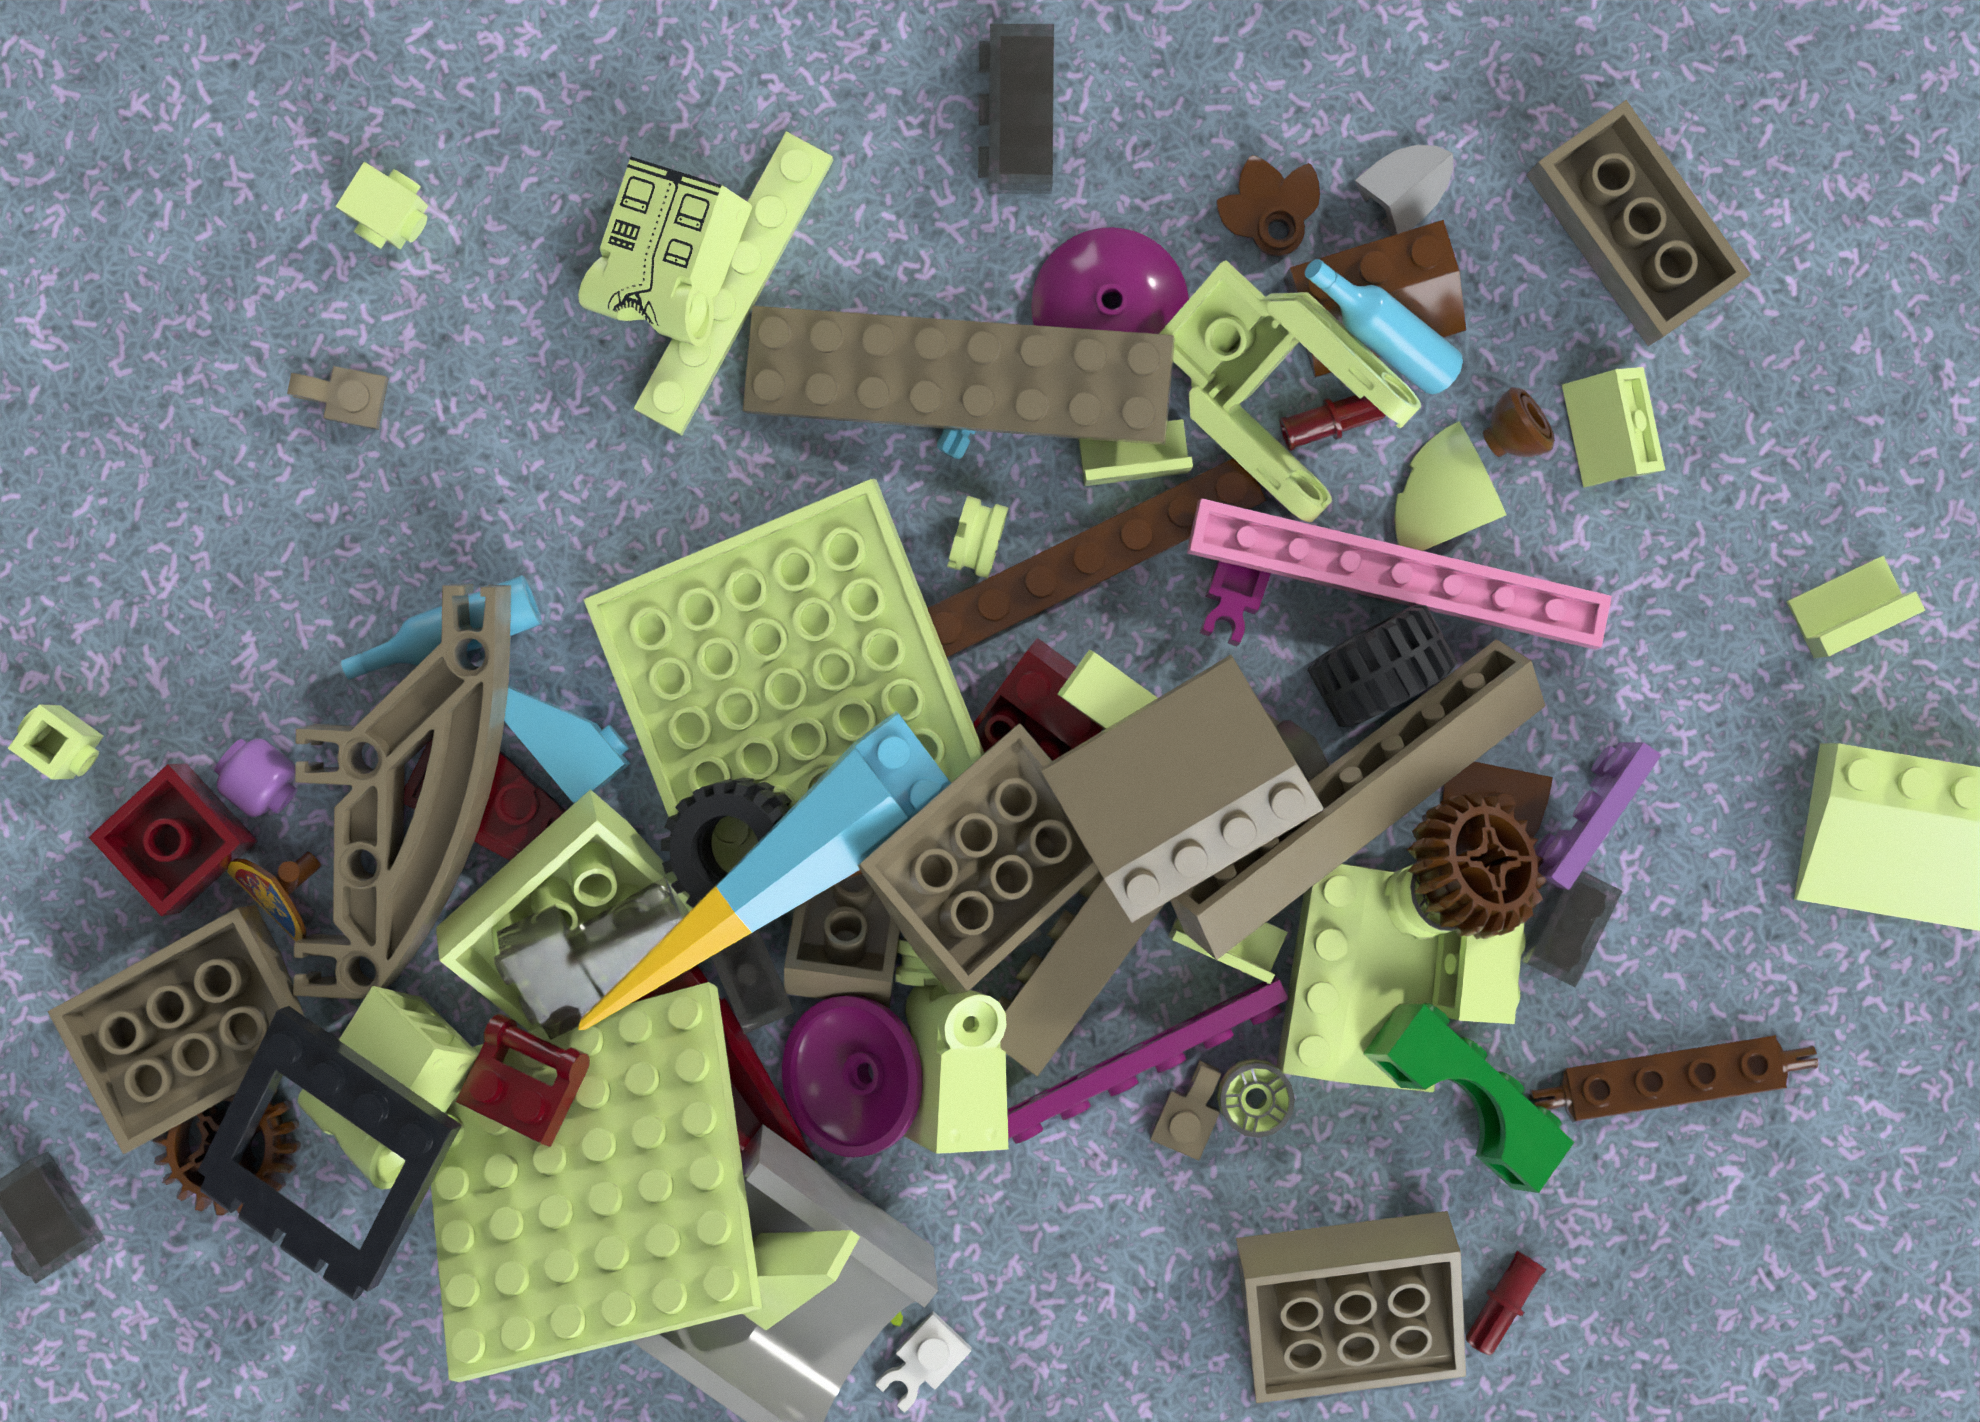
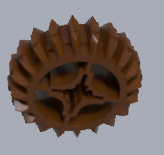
(1477, 865)
(186, 1165)

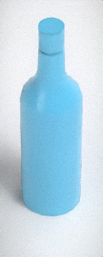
(1391, 330)
(423, 632)

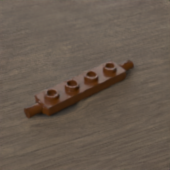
(1674, 1078)

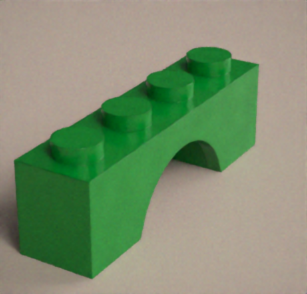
(1515, 1137)

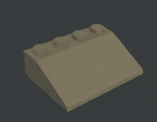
(1181, 788)
(981, 864)
(177, 1026)
(1353, 1306)

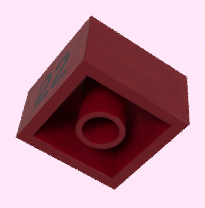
(173, 839)

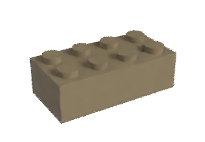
(1637, 223)

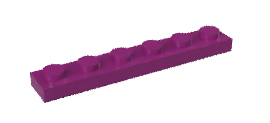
(1161, 1050)

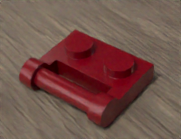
(518, 1098)

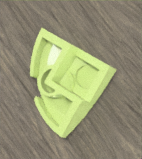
(1445, 492)

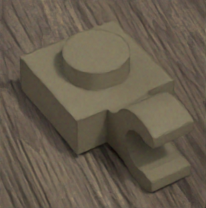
(349, 396)
(1187, 1118)

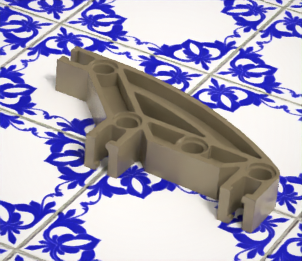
(464, 713)

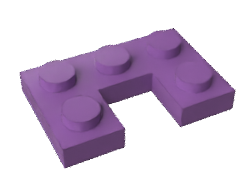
(1617, 779)

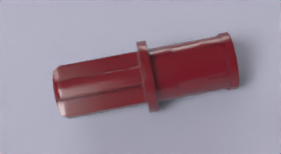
(1328, 420)
(1504, 1303)

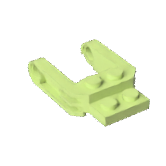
(1235, 339)

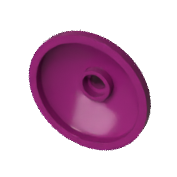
(1103, 262)
(830, 1081)

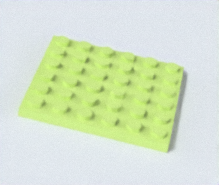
(780, 656)
(621, 1221)

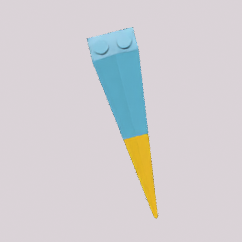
(811, 848)

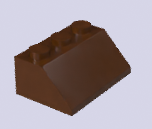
(1410, 266)

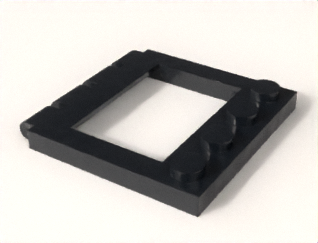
(363, 1097)

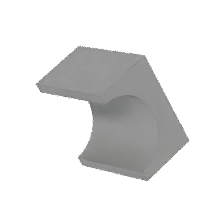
(807, 1355)

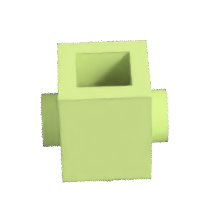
(384, 207)
(56, 742)

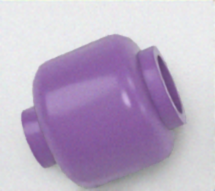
(256, 777)

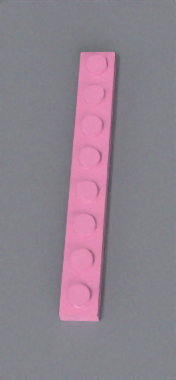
(1398, 574)

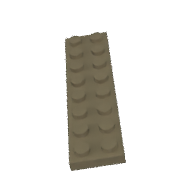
(959, 374)

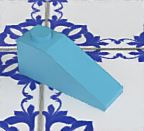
(566, 744)

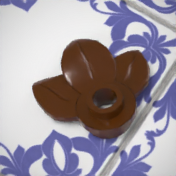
(1267, 199)

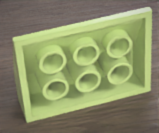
(1893, 836)
(578, 862)
(1349, 978)

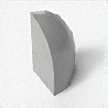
(1407, 184)

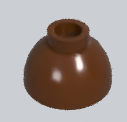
(1518, 426)

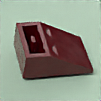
(1033, 700)

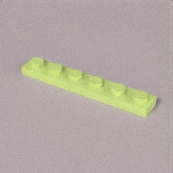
(776, 211)

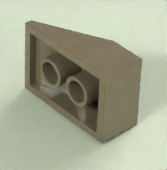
(842, 945)

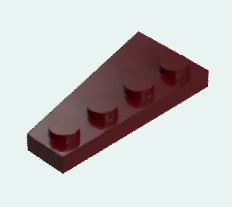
(514, 811)

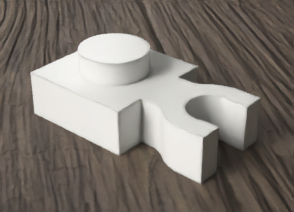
(928, 1356)

